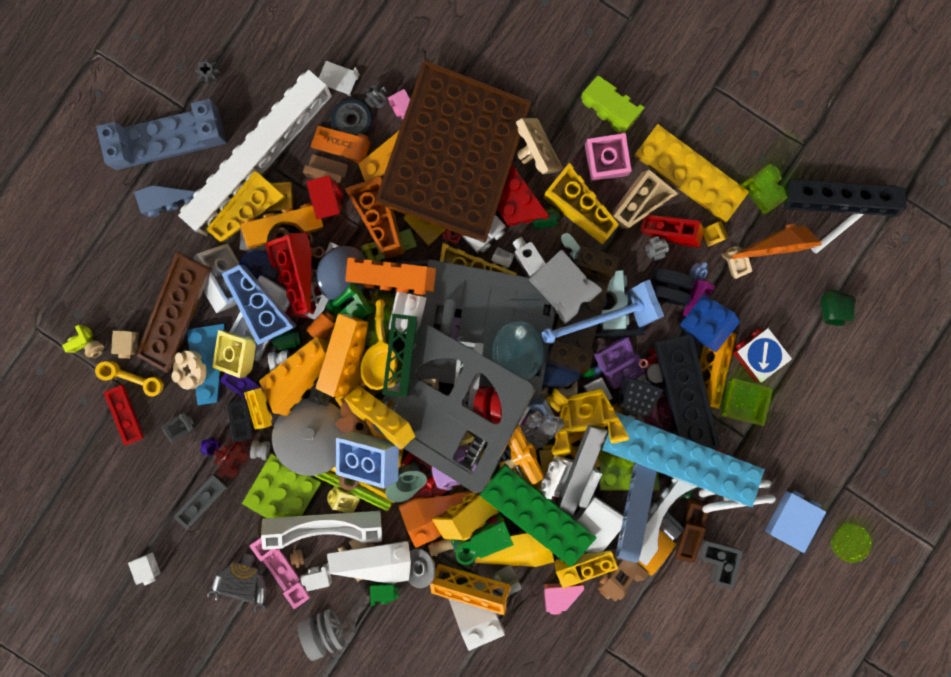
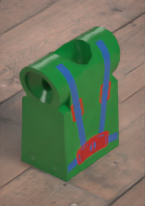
(483, 542)

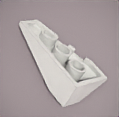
(377, 563)

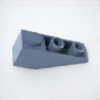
(158, 199)

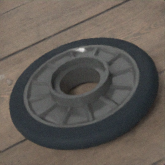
(349, 107)

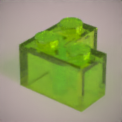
(764, 188)
(371, 335)

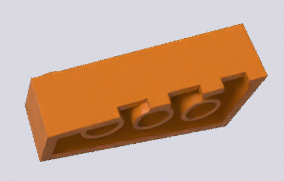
(377, 218)
(391, 275)

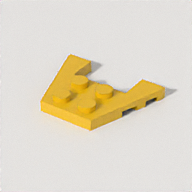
(586, 409)

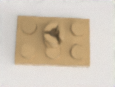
(537, 146)

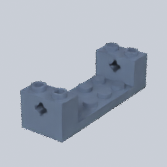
(162, 137)

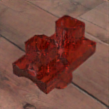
(226, 467)

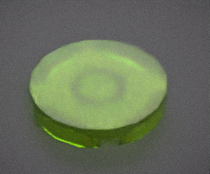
(851, 543)

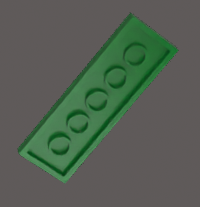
(537, 515)

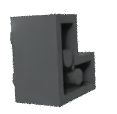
(725, 561)

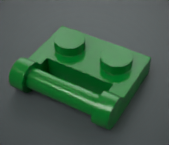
(359, 307)

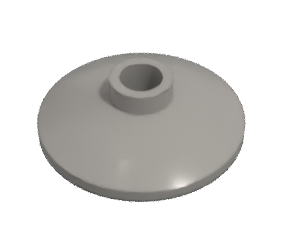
(421, 568)

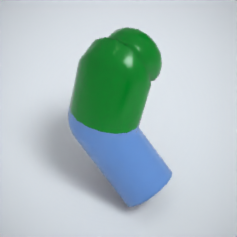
(593, 372)

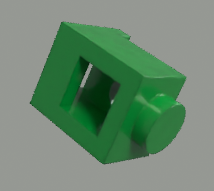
(383, 592)

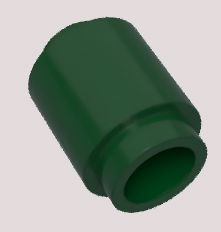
(552, 221)
(287, 340)

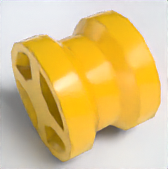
(556, 400)

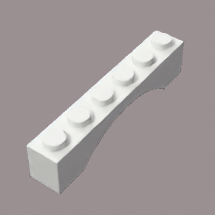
(656, 514)
(282, 531)

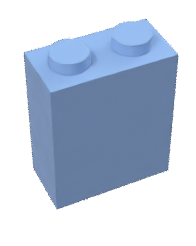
(795, 520)

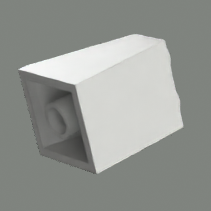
(600, 520)

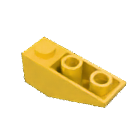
(585, 568)

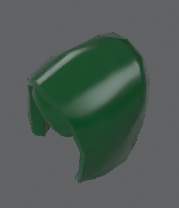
(837, 307)

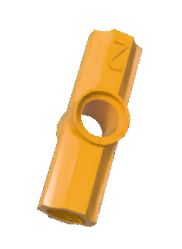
(525, 456)

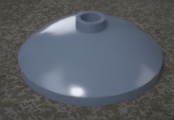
(332, 272)

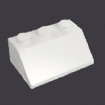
(220, 260)

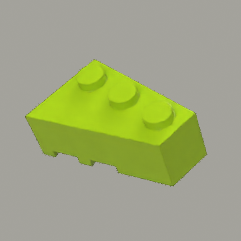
(611, 105)

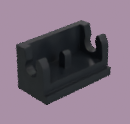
(239, 420)

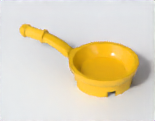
(375, 358)

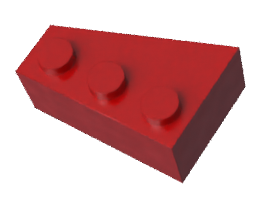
(325, 196)

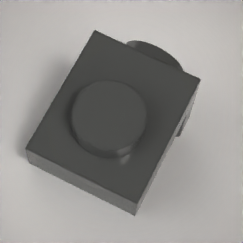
(178, 427)

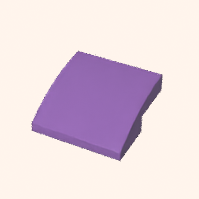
(618, 360)

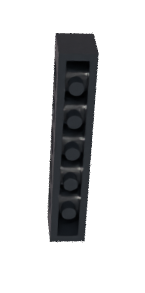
(892, 204)

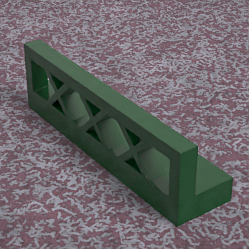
(407, 358)

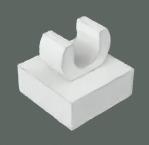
(502, 257)

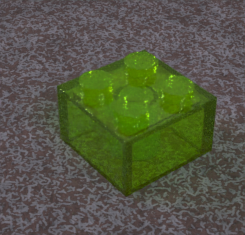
(746, 402)

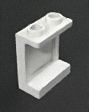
(557, 475)

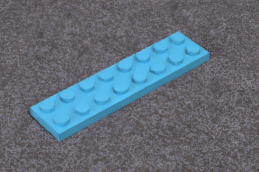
(687, 461)

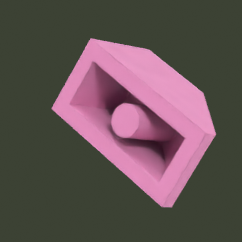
(560, 599)

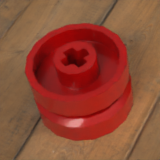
(488, 404)

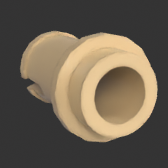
(440, 546)

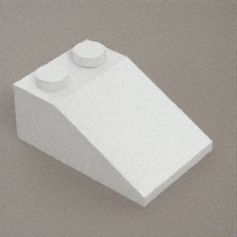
(476, 624)

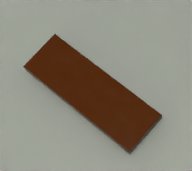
(173, 311)

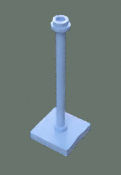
(642, 304)

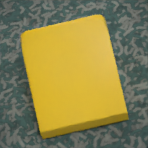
(715, 233)

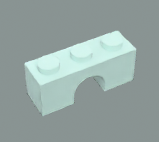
(616, 289)

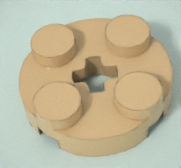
(185, 361)

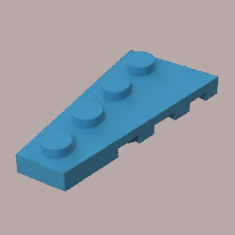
(204, 342)

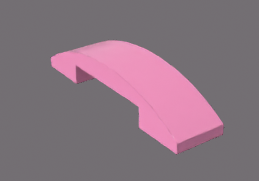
(283, 573)

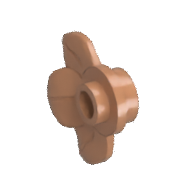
(350, 420)

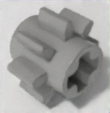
(656, 248)

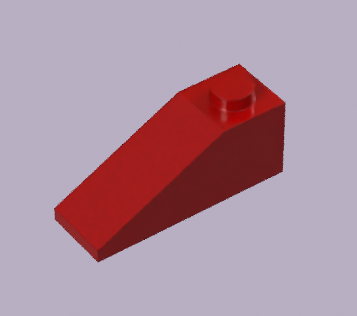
(674, 230)

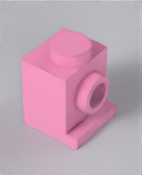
(400, 101)

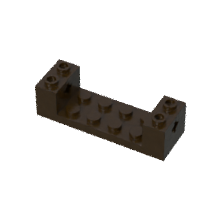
(574, 349)

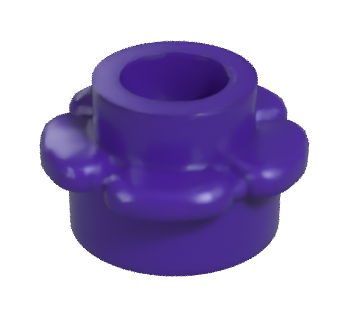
(212, 446)

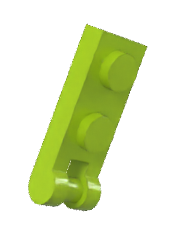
(407, 240)

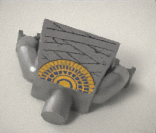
(241, 583)

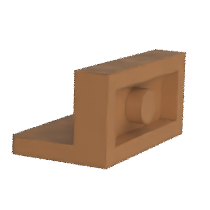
(323, 167)

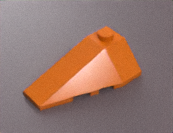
(783, 241)
(420, 512)

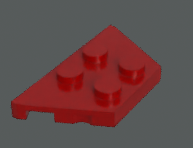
(518, 202)

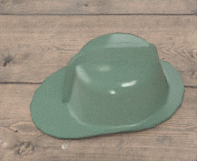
(408, 483)

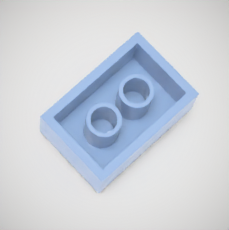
(367, 459)

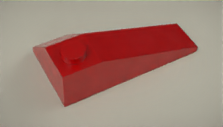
(293, 262)

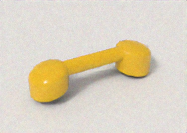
(151, 386)

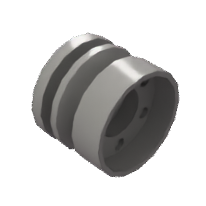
(321, 634)

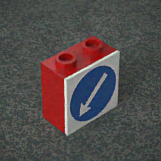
(761, 354)

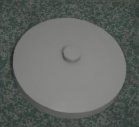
(307, 438)

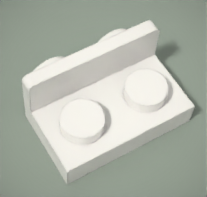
(407, 305)

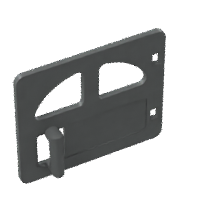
(443, 420)

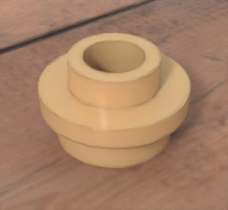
(94, 349)

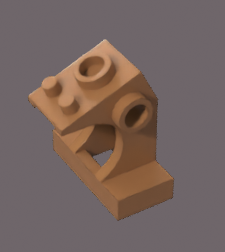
(611, 588)

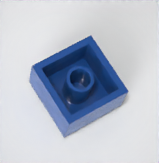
(710, 323)

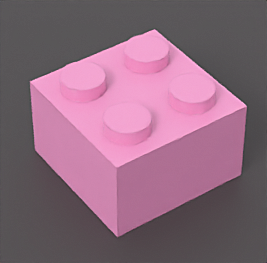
(607, 157)

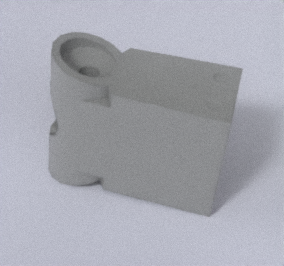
(564, 286)

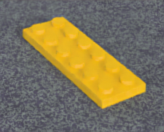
(691, 173)

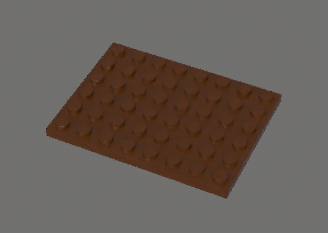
(453, 152)

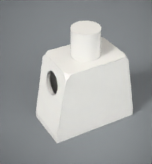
(531, 264)

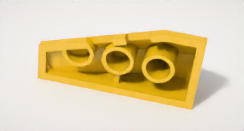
(524, 552)

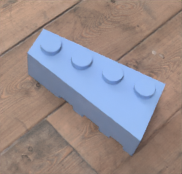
(257, 306)

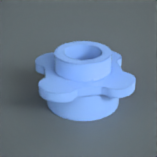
(699, 271)

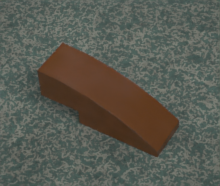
(694, 529)

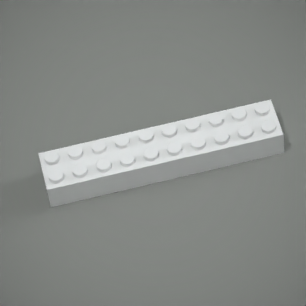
(258, 150)

